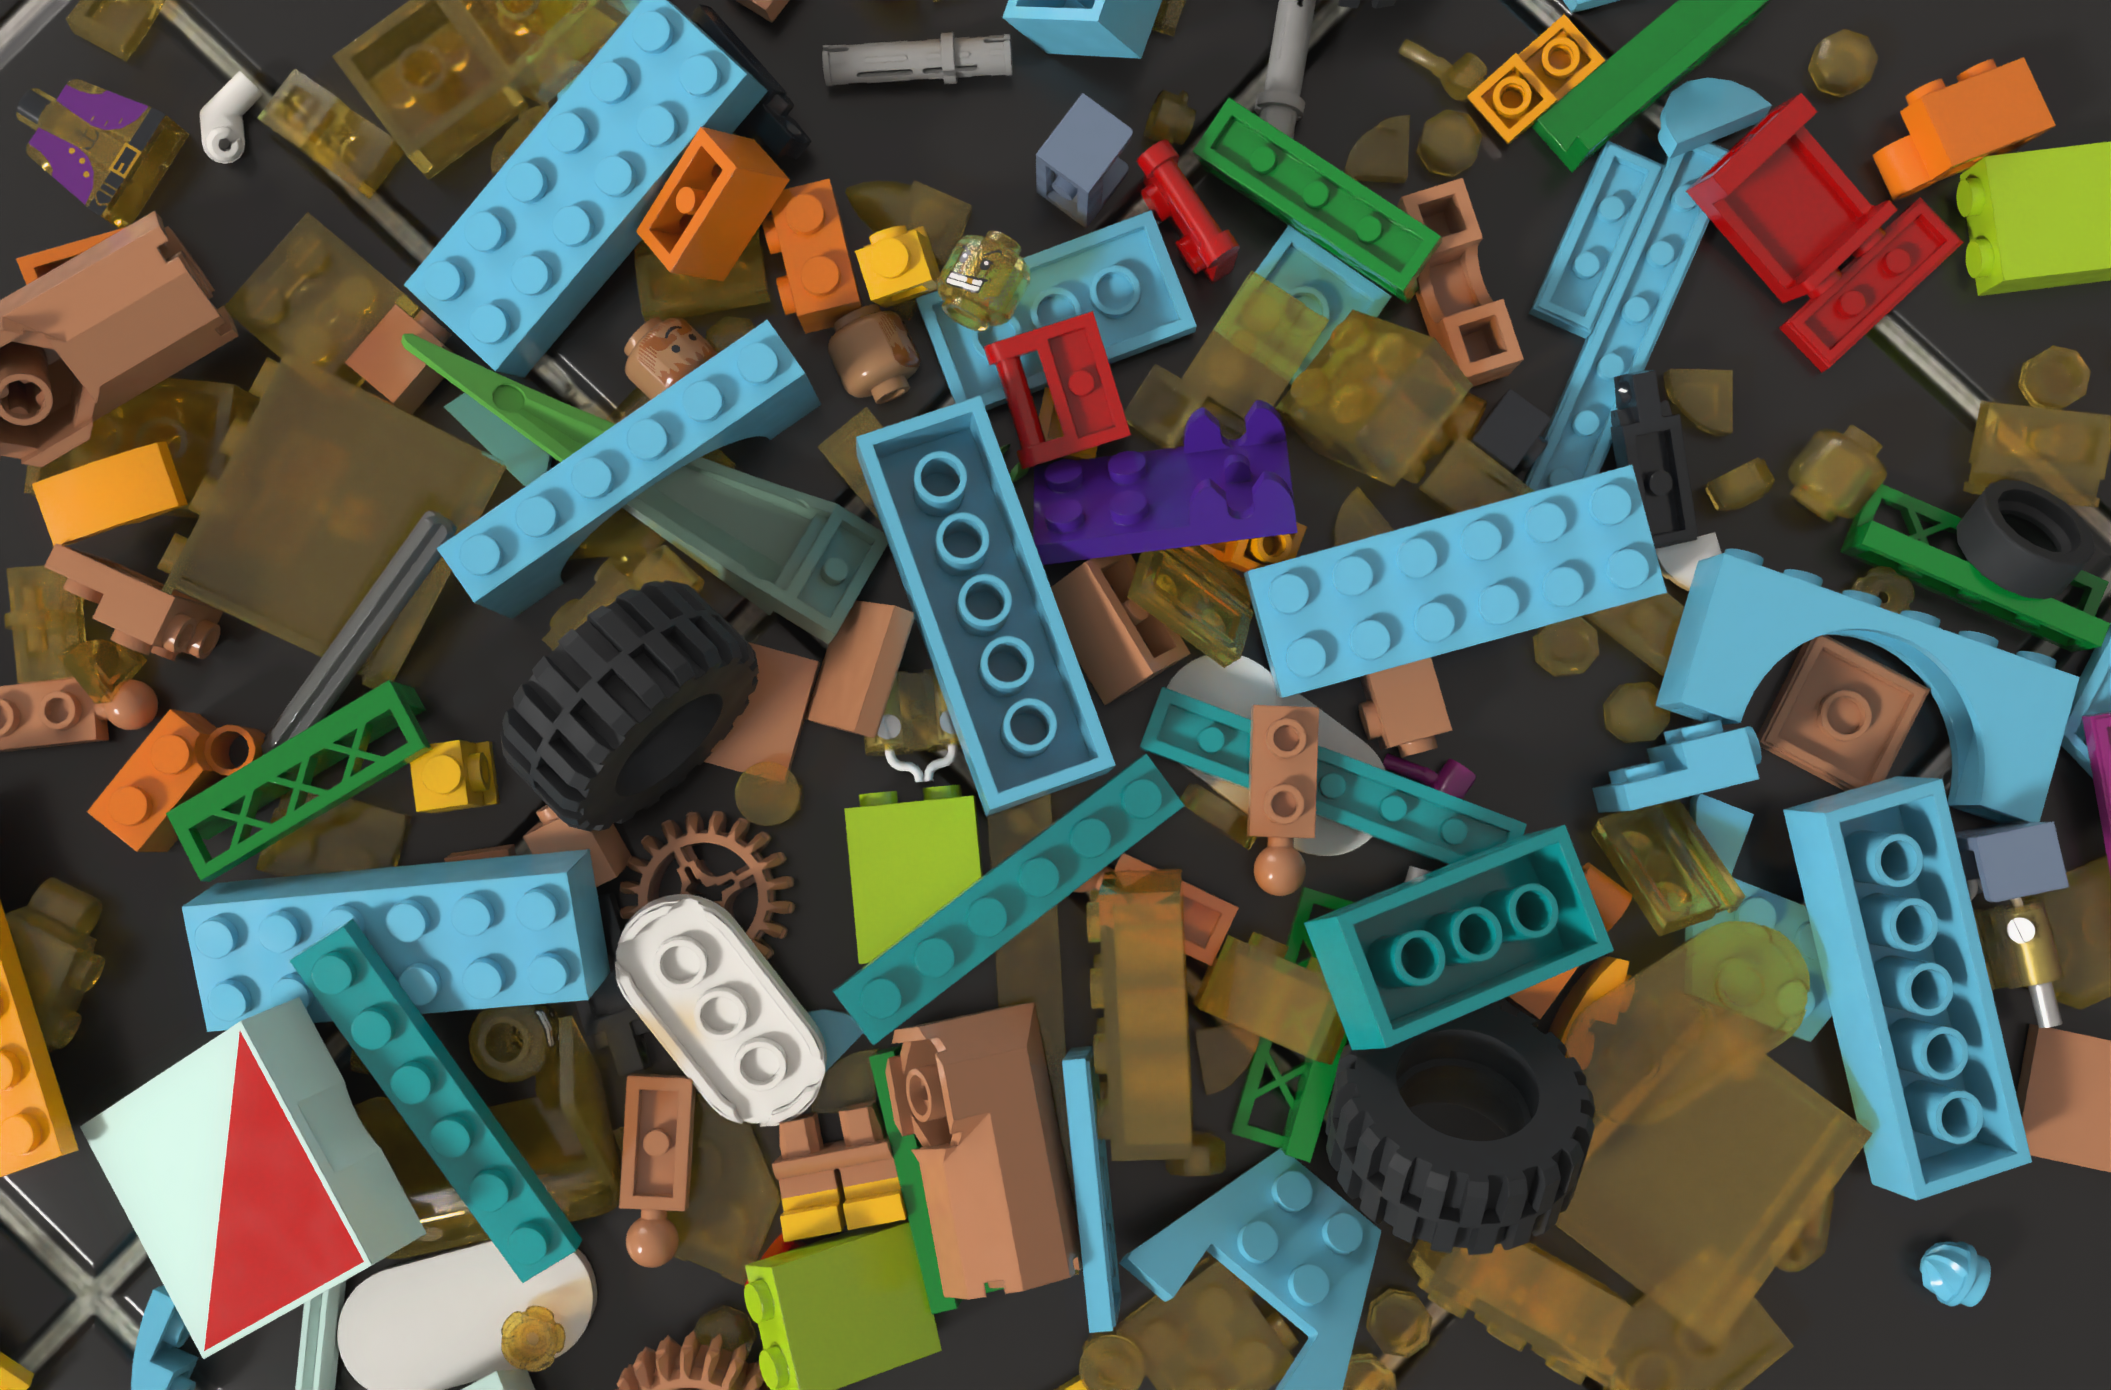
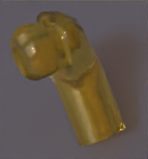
(1811, 1241)

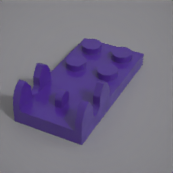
(1168, 496)

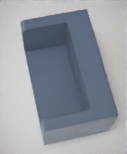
(1081, 160)
(2013, 859)

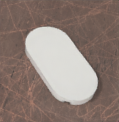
(1250, 684)
(720, 1010)
(443, 1316)

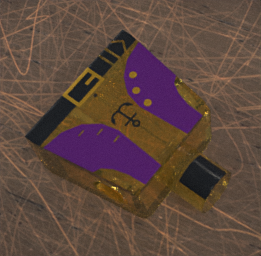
(101, 146)

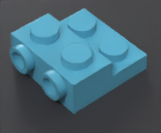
(1689, 764)

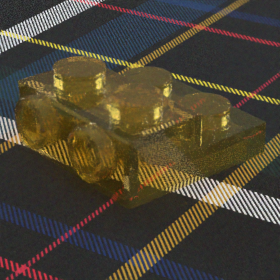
(1210, 1335)

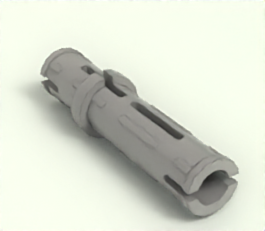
(911, 60)
(1281, 98)

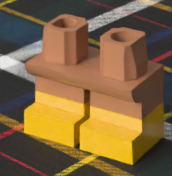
(840, 1180)

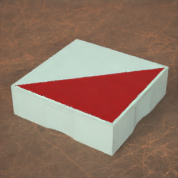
(251, 1177)

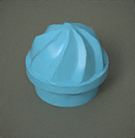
(1955, 1273)

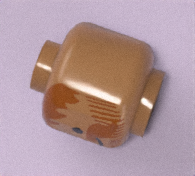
(873, 353)
(664, 354)

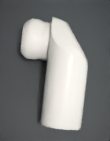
(223, 119)

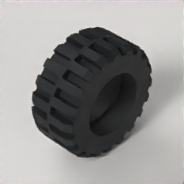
(628, 704)
(1451, 1186)

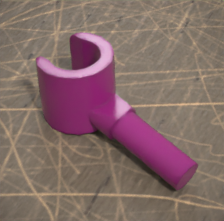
(1451, 779)

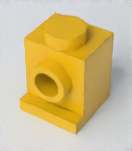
(898, 265)
(455, 777)

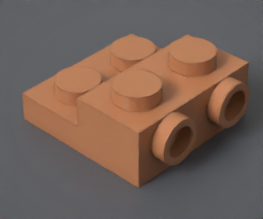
(136, 606)

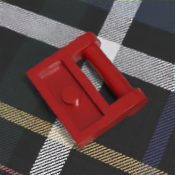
(1173, 198)
(1078, 384)

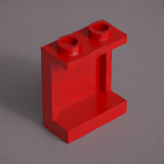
(1789, 205)

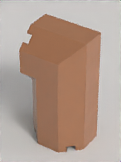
(100, 337)
(989, 1152)

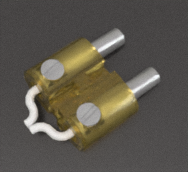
(915, 721)
(2021, 951)

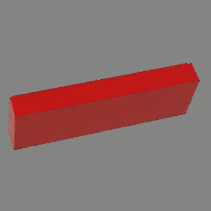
(1871, 285)

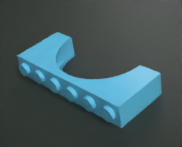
(523, 543)
(1997, 706)

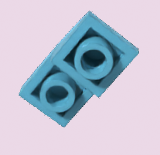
(156, 1360)

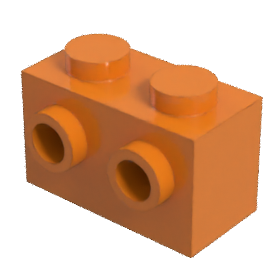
(712, 204)
(815, 255)

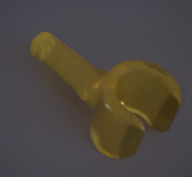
(1456, 79)

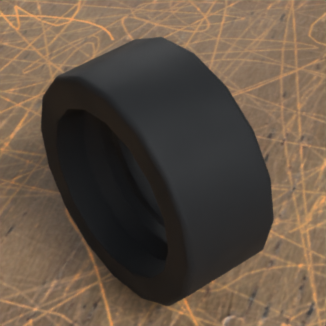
(2025, 539)

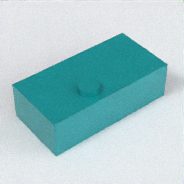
(1458, 938)

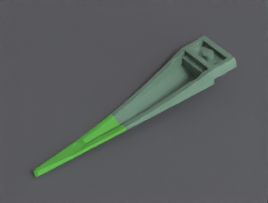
(754, 535)

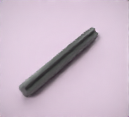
(363, 629)

